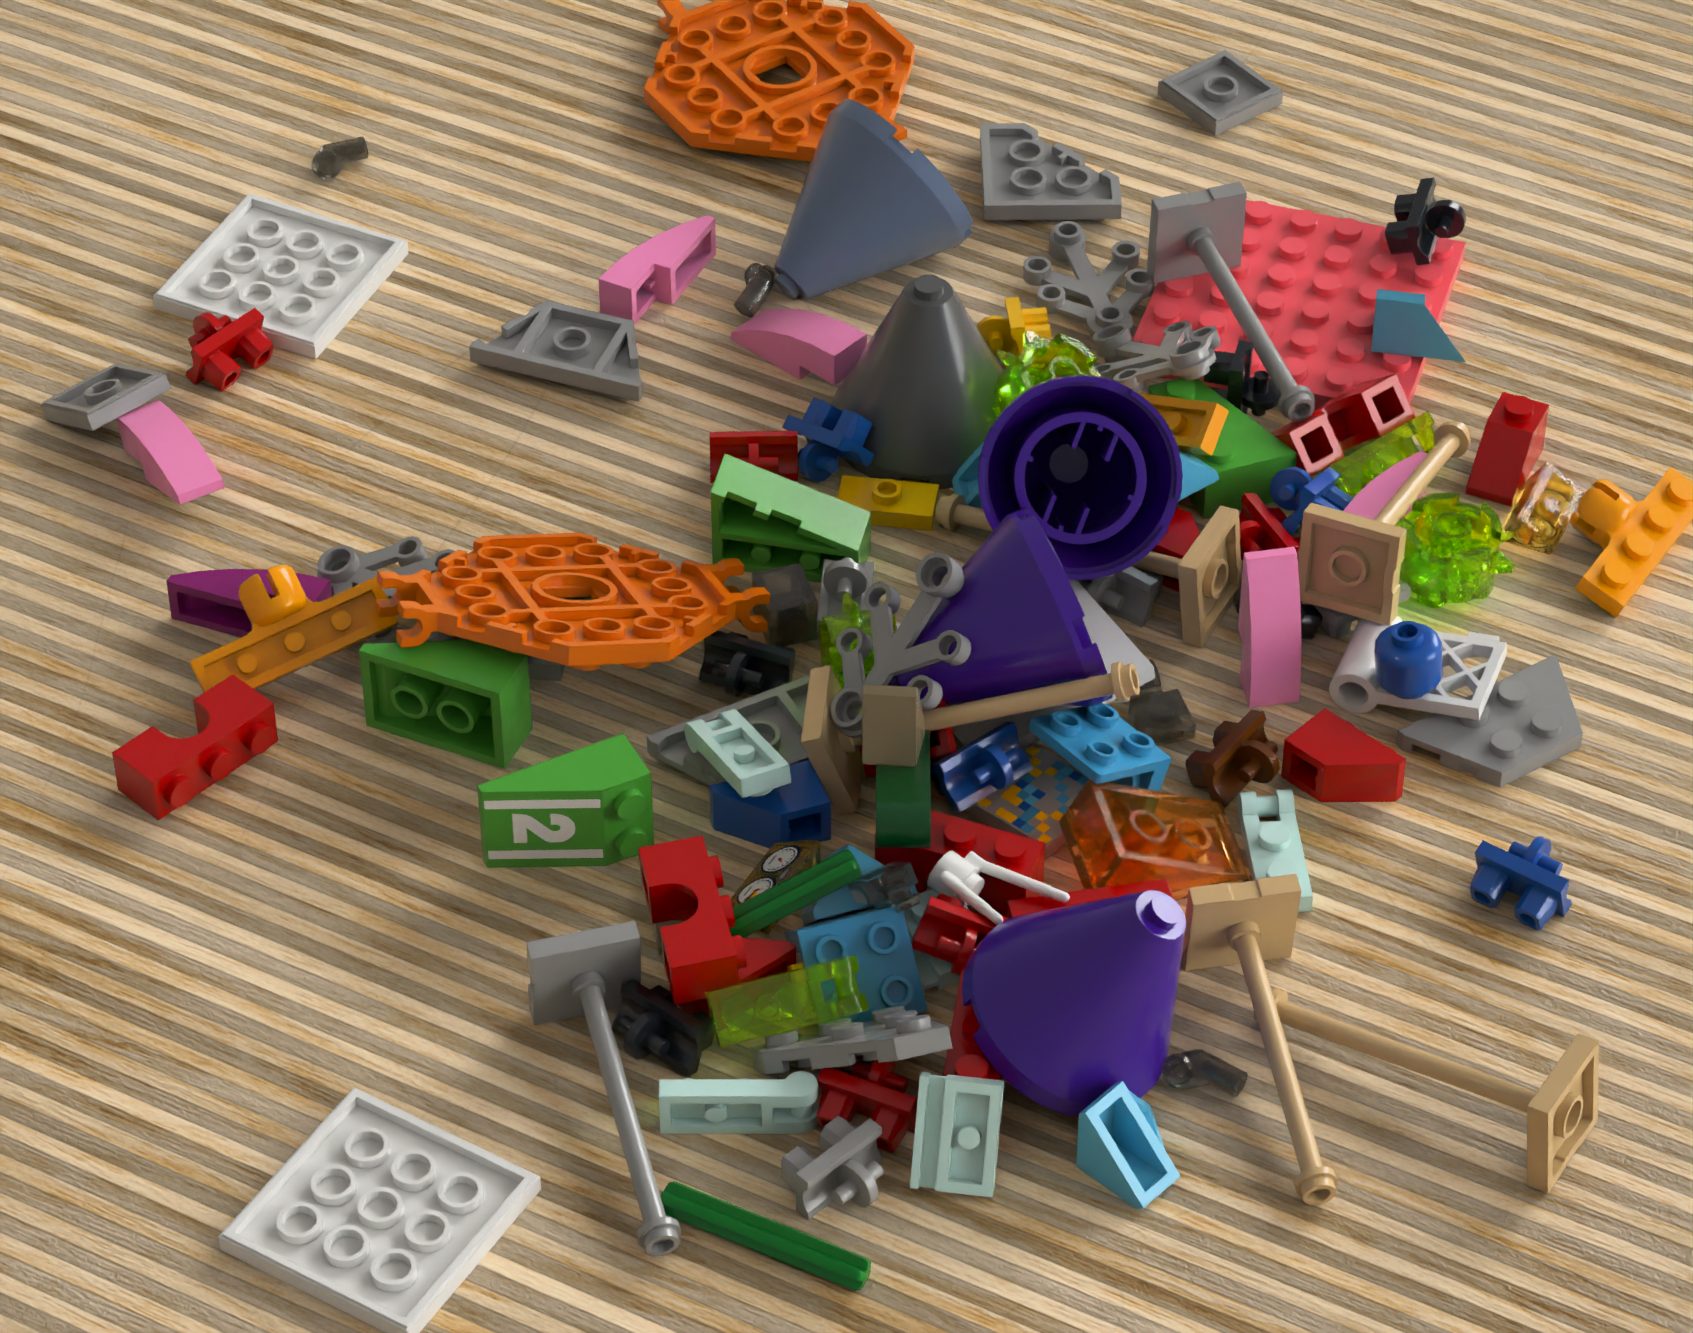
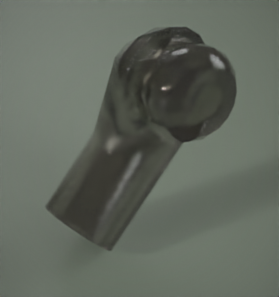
(333, 156)
(759, 286)
(1201, 1069)

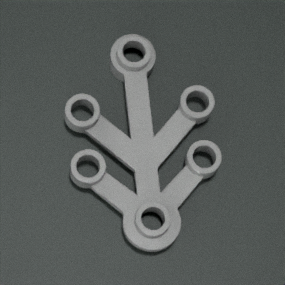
(1068, 245)
(1180, 354)
(349, 568)
(894, 650)

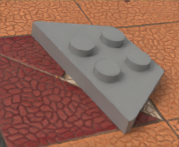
(568, 348)
(773, 713)
(1520, 729)

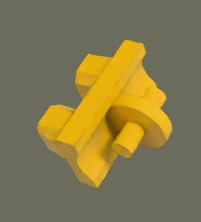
(1008, 333)

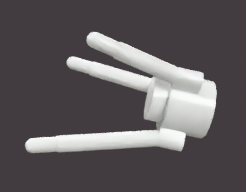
(961, 880)

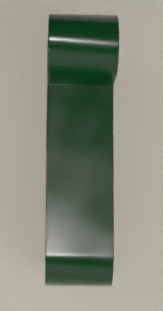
(904, 803)

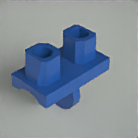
(829, 435)
(1295, 490)
(981, 767)
(1526, 873)

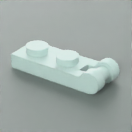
(738, 753)
(1274, 846)
(739, 1105)

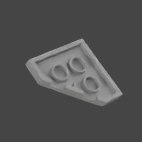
(1041, 181)
(887, 1038)

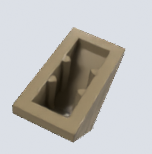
(891, 725)

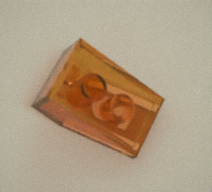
(1148, 835)

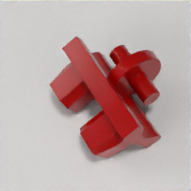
(222, 341)
(765, 449)
(1262, 527)
(950, 931)
(872, 1093)

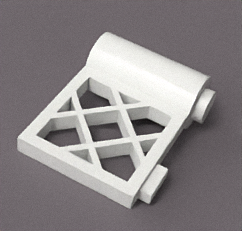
(1358, 691)

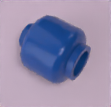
(1408, 659)

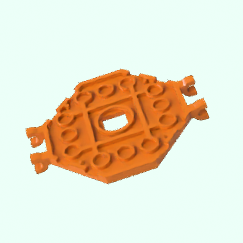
(710, 61)
(514, 589)

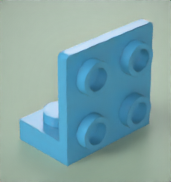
(1103, 746)
(883, 955)

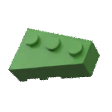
(1243, 456)
(782, 522)

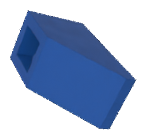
(783, 815)

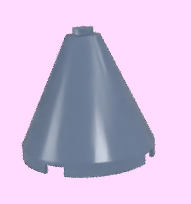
(865, 208)

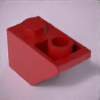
(1341, 762)

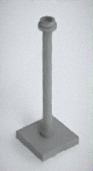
(1205, 235)
(582, 977)

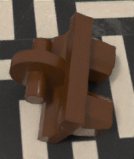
(1238, 757)

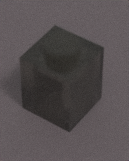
(791, 607)

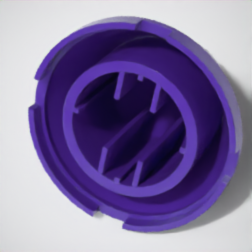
(1090, 469)
(1017, 618)
(1079, 997)

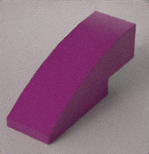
(213, 601)

